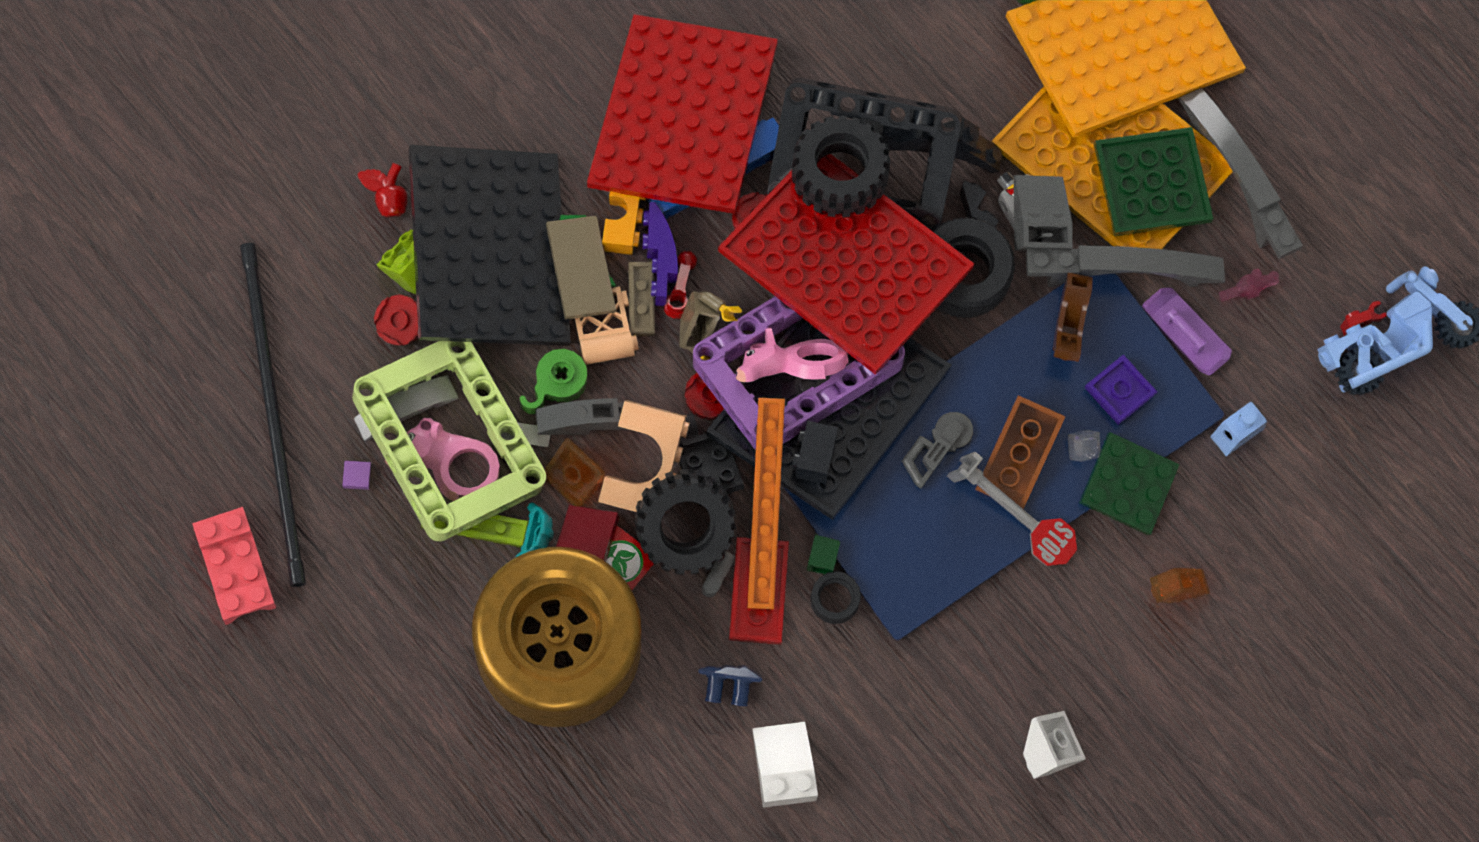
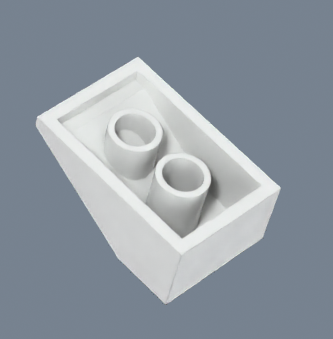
(784, 764)

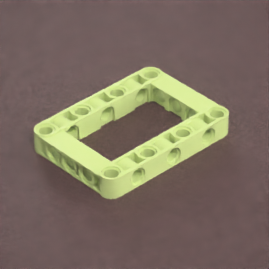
(407, 463)

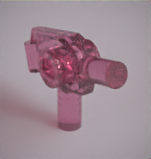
(1250, 285)

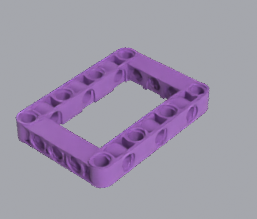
(740, 405)

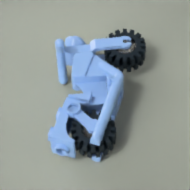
(1406, 337)

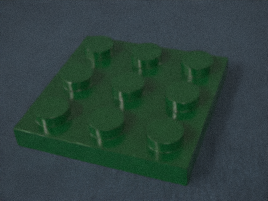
(1129, 483)

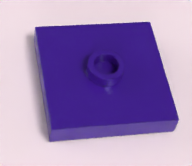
(1120, 389)

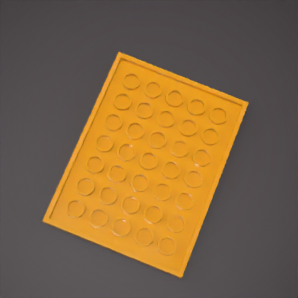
(1122, 54)
(1043, 146)

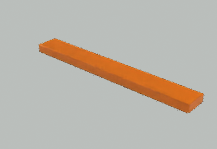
(766, 503)

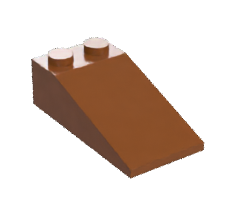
(1022, 449)

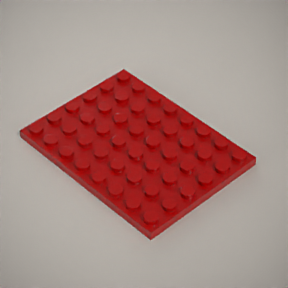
(683, 114)
(853, 277)

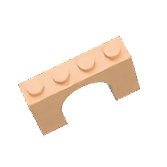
(662, 426)

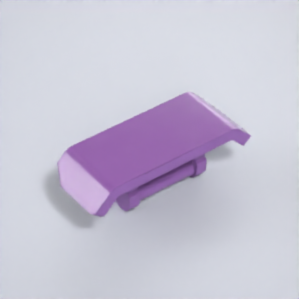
(1187, 331)

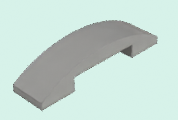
(415, 400)

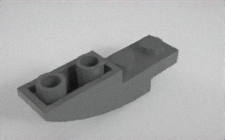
(579, 417)

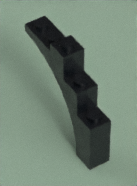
(970, 146)

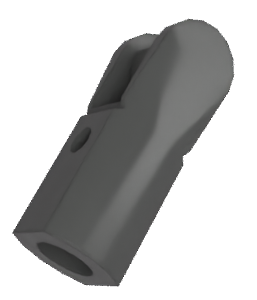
(717, 575)

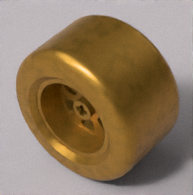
(539, 689)

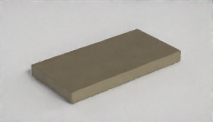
(580, 267)

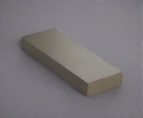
(640, 299)

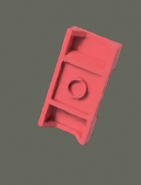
(234, 564)

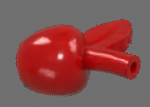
(389, 198)

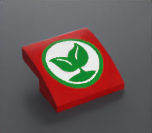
(628, 558)

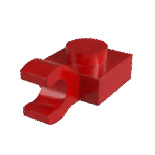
(1363, 318)

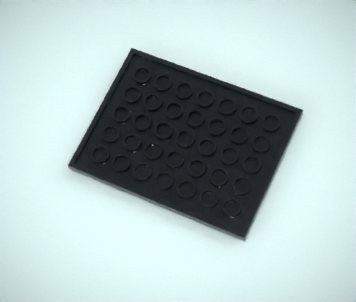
(486, 245)
(864, 425)

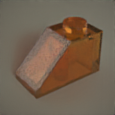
(1179, 585)

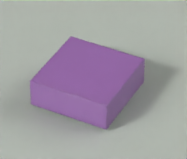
(356, 475)

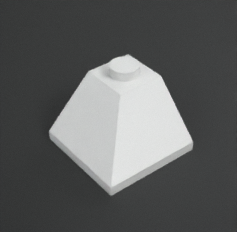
(1051, 745)

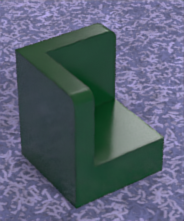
(823, 555)

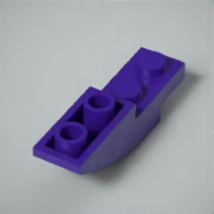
(661, 250)

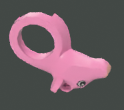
(771, 359)
(439, 450)

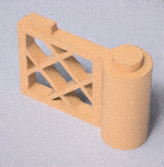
(611, 343)

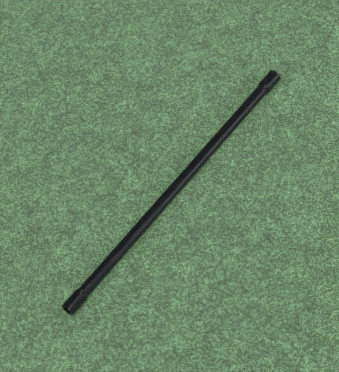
(294, 564)

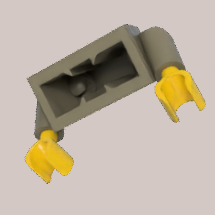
(701, 318)

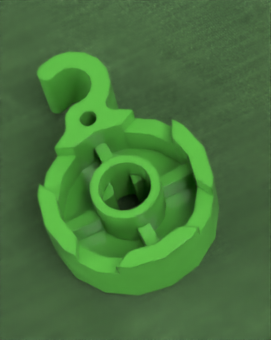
(551, 388)

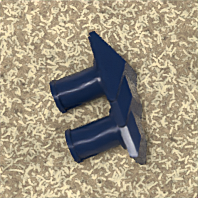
(740, 675)

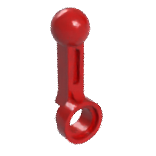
(686, 261)

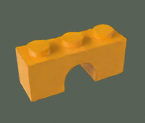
(621, 234)

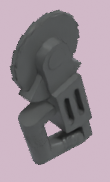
(950, 433)

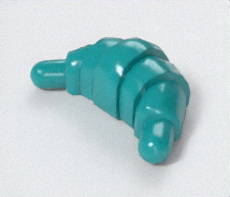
(538, 531)

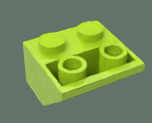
(400, 263)

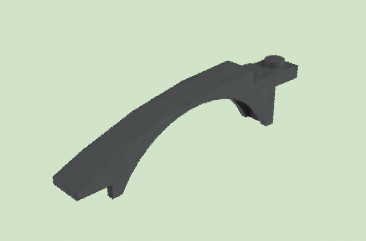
(1263, 201)
(1100, 260)

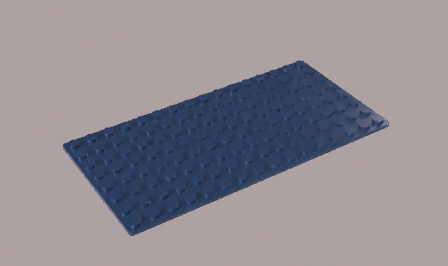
(937, 543)

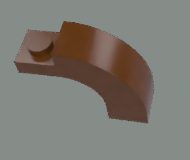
(1072, 317)

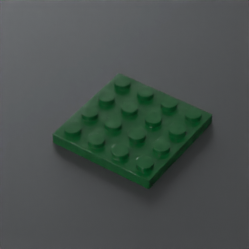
(1153, 181)

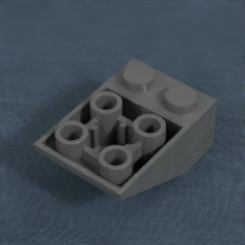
(1041, 213)

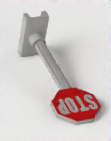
(1050, 540)

